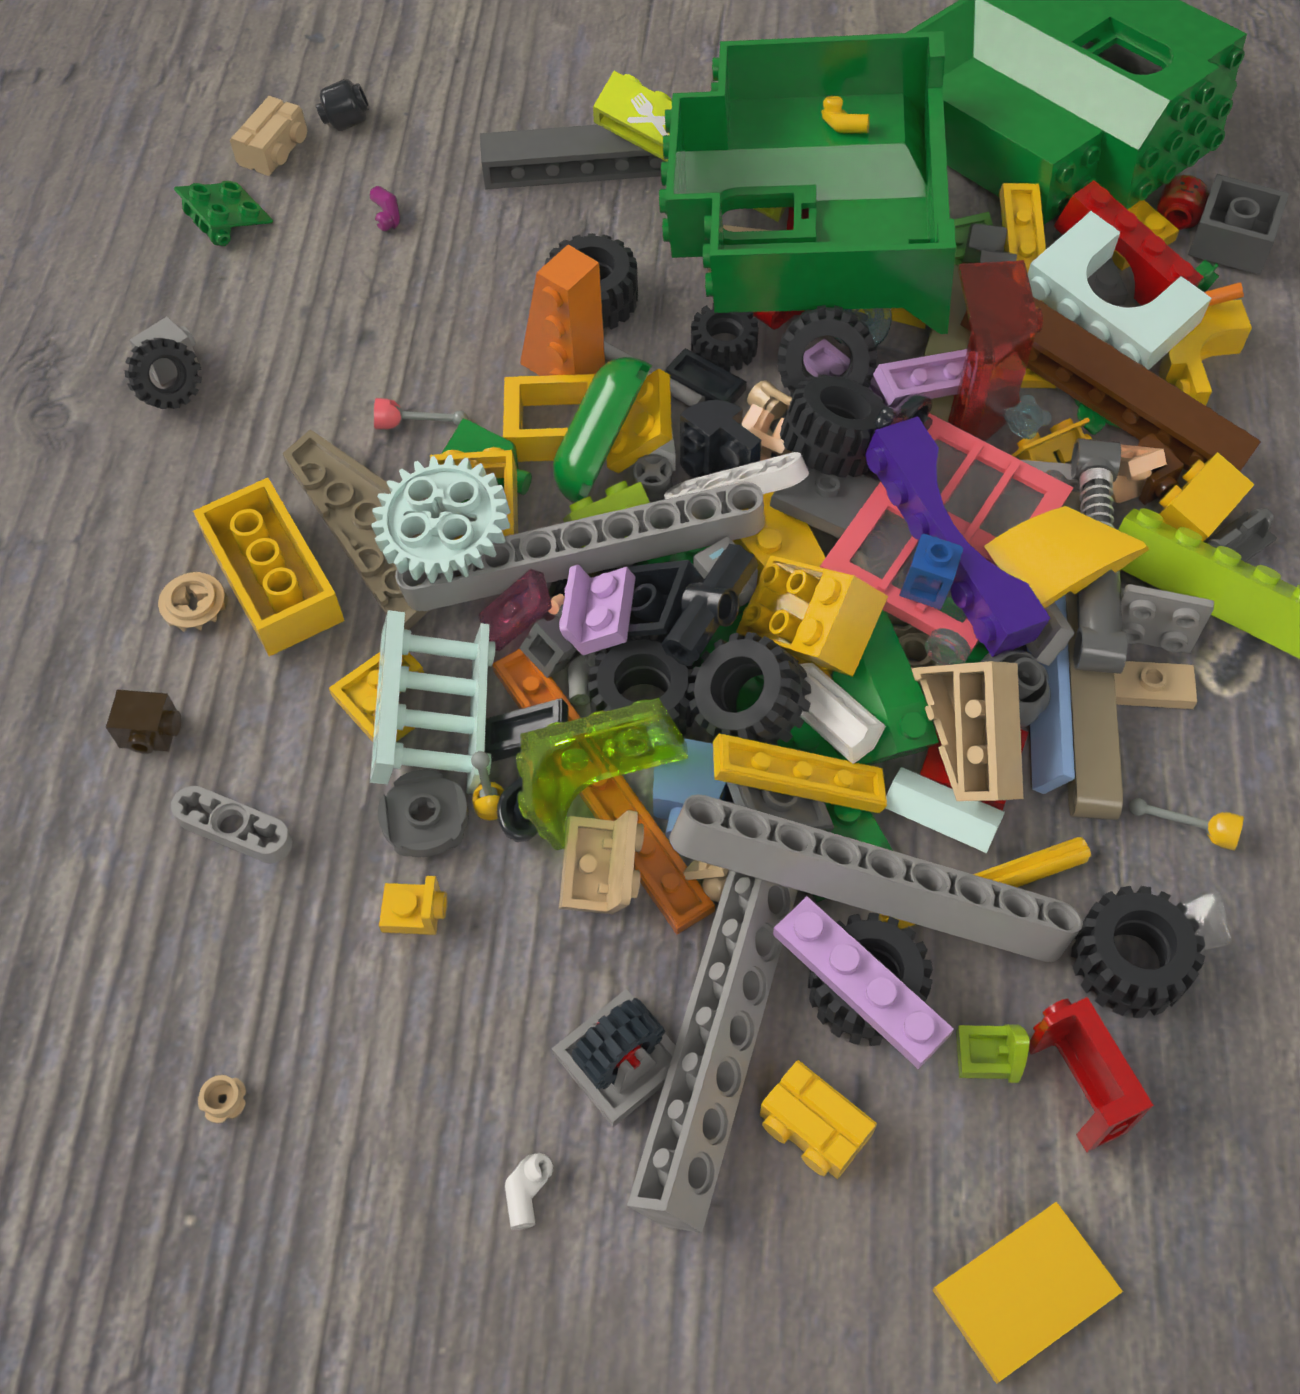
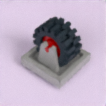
(617, 1056)

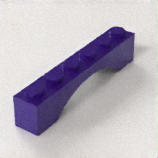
(996, 603)

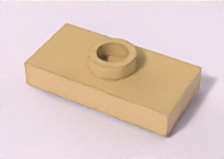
(1156, 685)

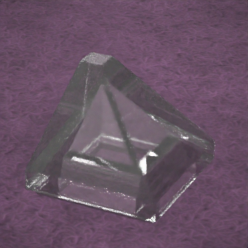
(1212, 918)

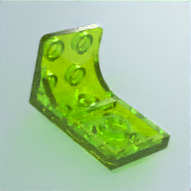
(574, 754)

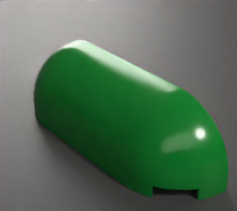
(597, 425)

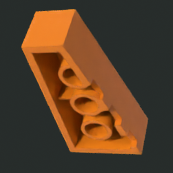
(565, 317)

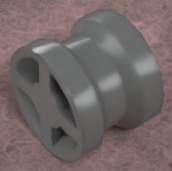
(657, 472)

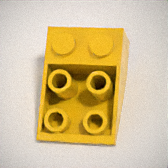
(814, 613)

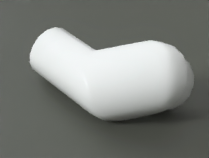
(523, 1186)

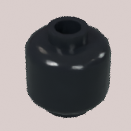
(342, 105)

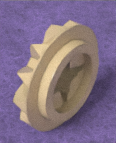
(175, 600)

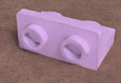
(597, 609)

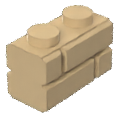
(269, 135)

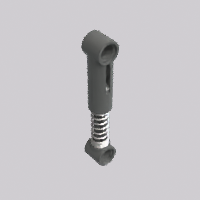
(1099, 639)

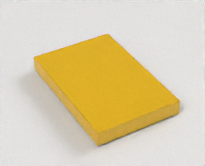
(1026, 1291)

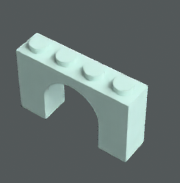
(1138, 332)

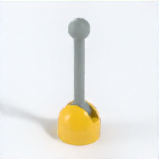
(487, 793)
(1221, 829)

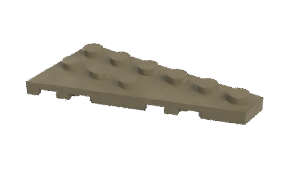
(345, 498)

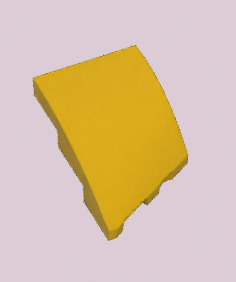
(1062, 552)

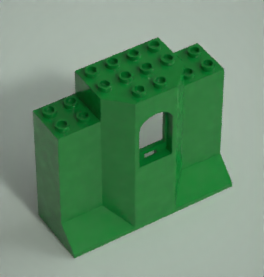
(1056, 115)
(873, 198)

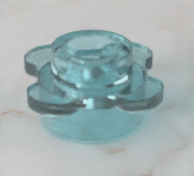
(1022, 425)

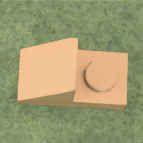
(1134, 470)

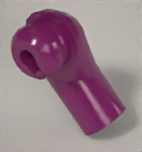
(388, 202)

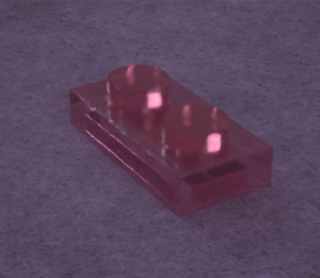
(516, 608)

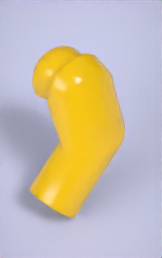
(840, 120)

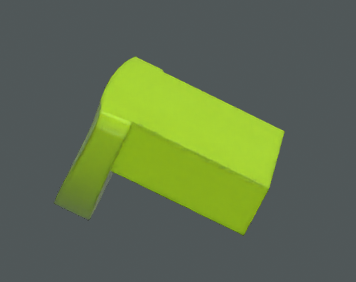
(992, 1051)

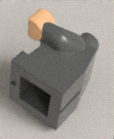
(546, 643)

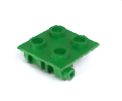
(219, 208)

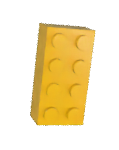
(269, 566)

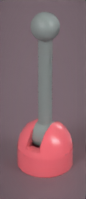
(389, 414)

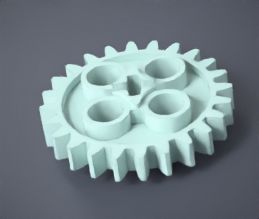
(441, 519)

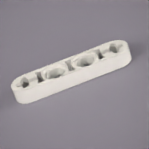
(767, 474)

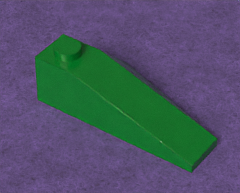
(891, 694)

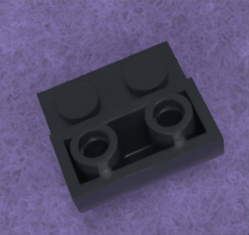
(715, 439)

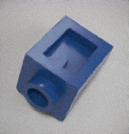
(931, 571)

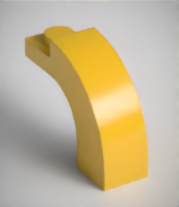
(1219, 333)

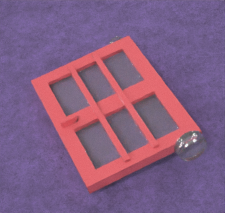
(984, 497)

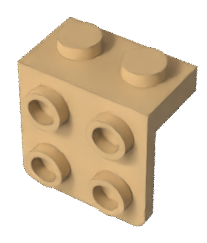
(600, 863)

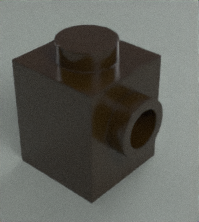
(143, 721)

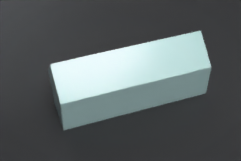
(937, 808)

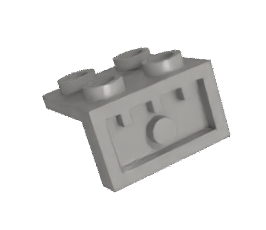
(1163, 617)

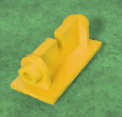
(1060, 441)

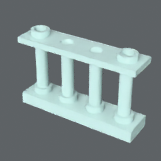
(392, 716)

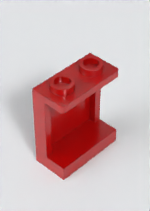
(1097, 1067)

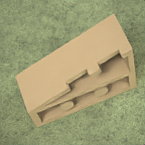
(977, 726)

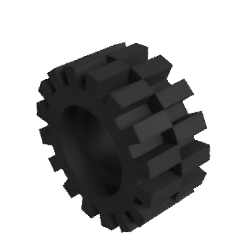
(728, 352)
(140, 379)

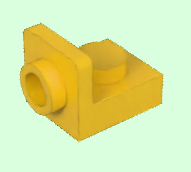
(412, 907)

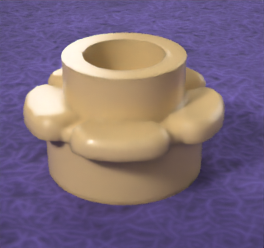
(213, 1090)

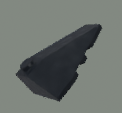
(655, 595)

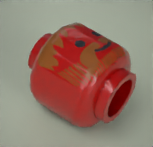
(1183, 201)

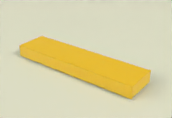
(798, 773)

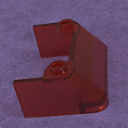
(999, 345)

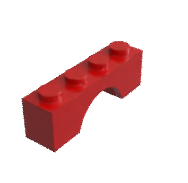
(1150, 258)

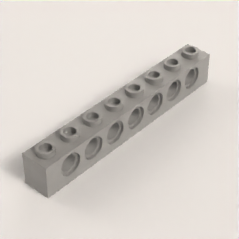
(711, 1055)

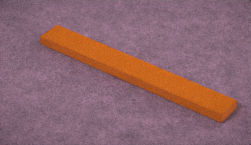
(659, 865)

